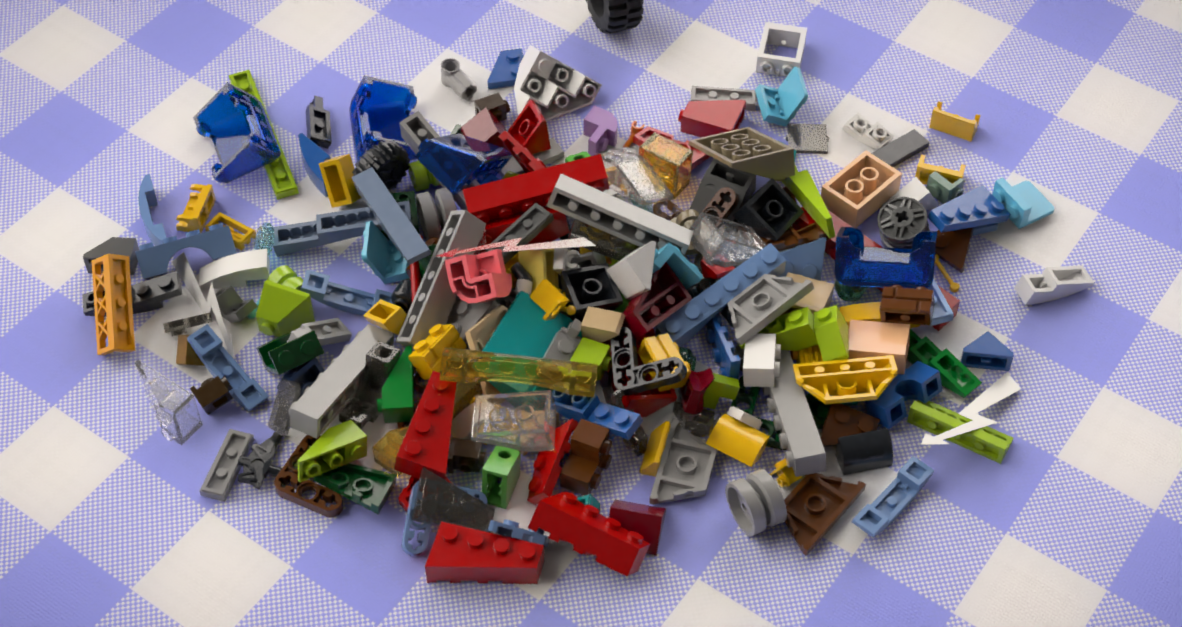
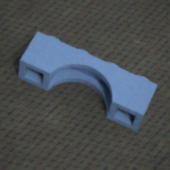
(155, 259)

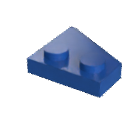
(505, 69)

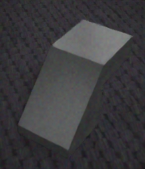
(232, 306)

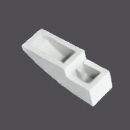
(235, 270)
(1052, 284)

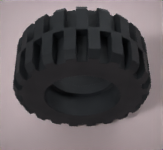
(615, 15)

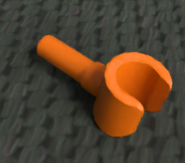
(634, 130)

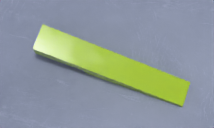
(809, 197)

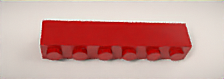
(522, 191)

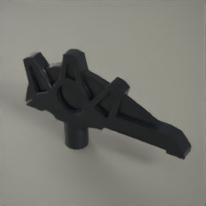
(259, 462)

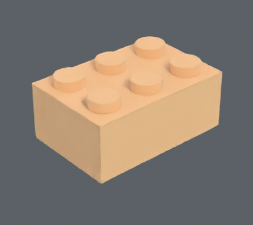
(860, 188)

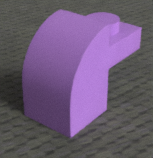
(601, 128)

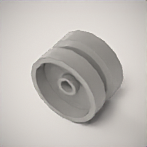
(436, 213)
(756, 502)

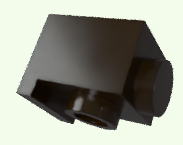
(494, 104)
(213, 393)
(466, 456)

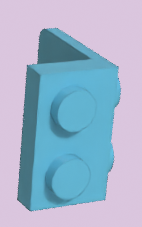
(782, 104)
(1022, 201)
(382, 255)
(683, 269)

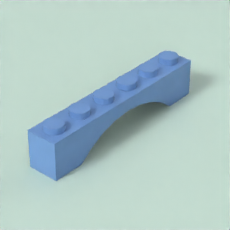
(700, 310)

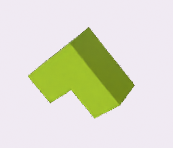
(720, 387)

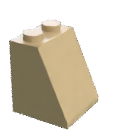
(816, 299)

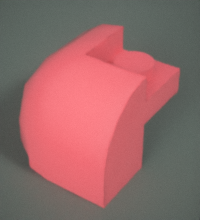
(479, 277)

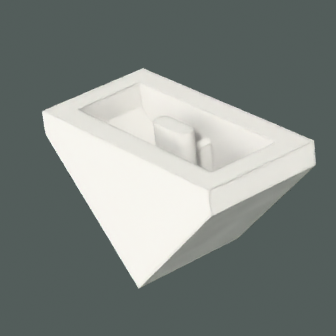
(918, 191)

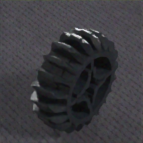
(387, 160)

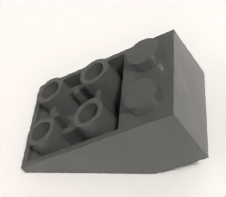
(720, 176)

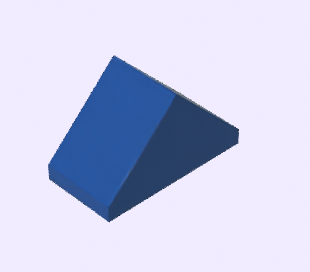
(987, 353)

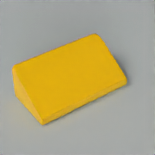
(655, 449)

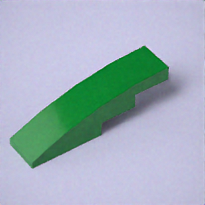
(952, 372)

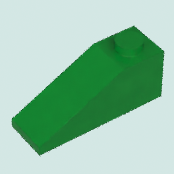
(398, 392)

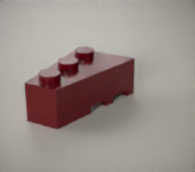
(657, 304)

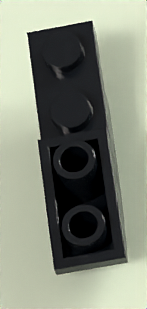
(145, 295)

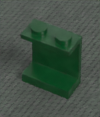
(282, 356)

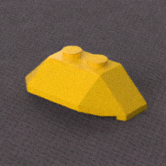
(846, 379)

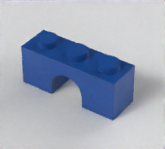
(917, 383)

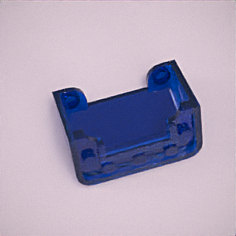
(377, 113)
(238, 132)
(461, 159)
(884, 266)

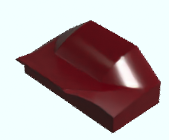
(694, 389)

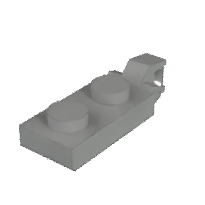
(327, 331)
(564, 342)

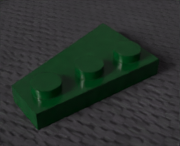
(360, 484)

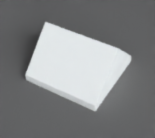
(634, 271)

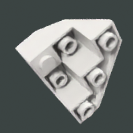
(552, 85)

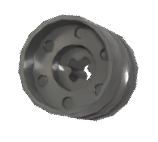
(900, 222)

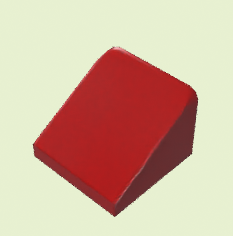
(714, 272)

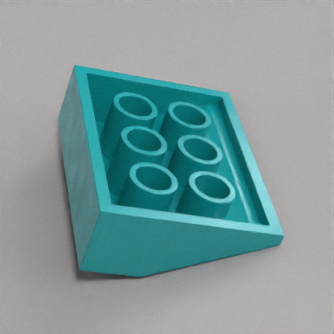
(524, 334)

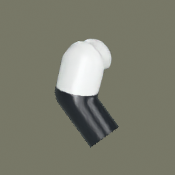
(524, 279)

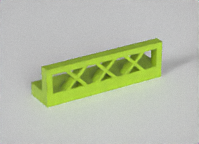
(939, 419)

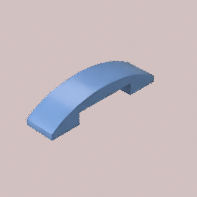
(147, 199)
(341, 296)
(220, 363)
(895, 498)

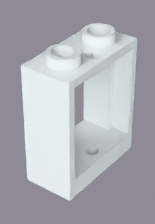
(782, 36)

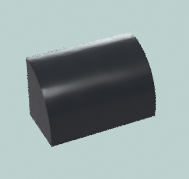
(864, 451)

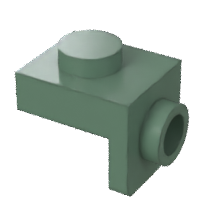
(943, 189)

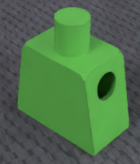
(501, 463)

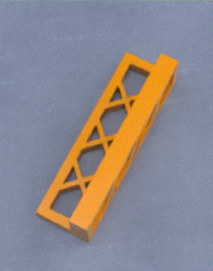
(116, 304)

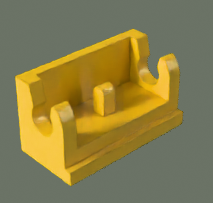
(953, 123)
(924, 170)
(197, 209)

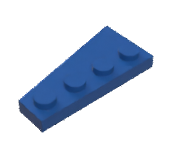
(969, 210)
(722, 348)

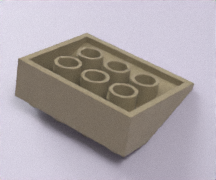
(749, 152)

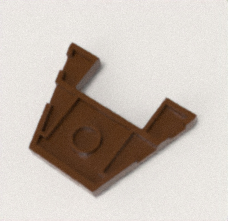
(794, 238)

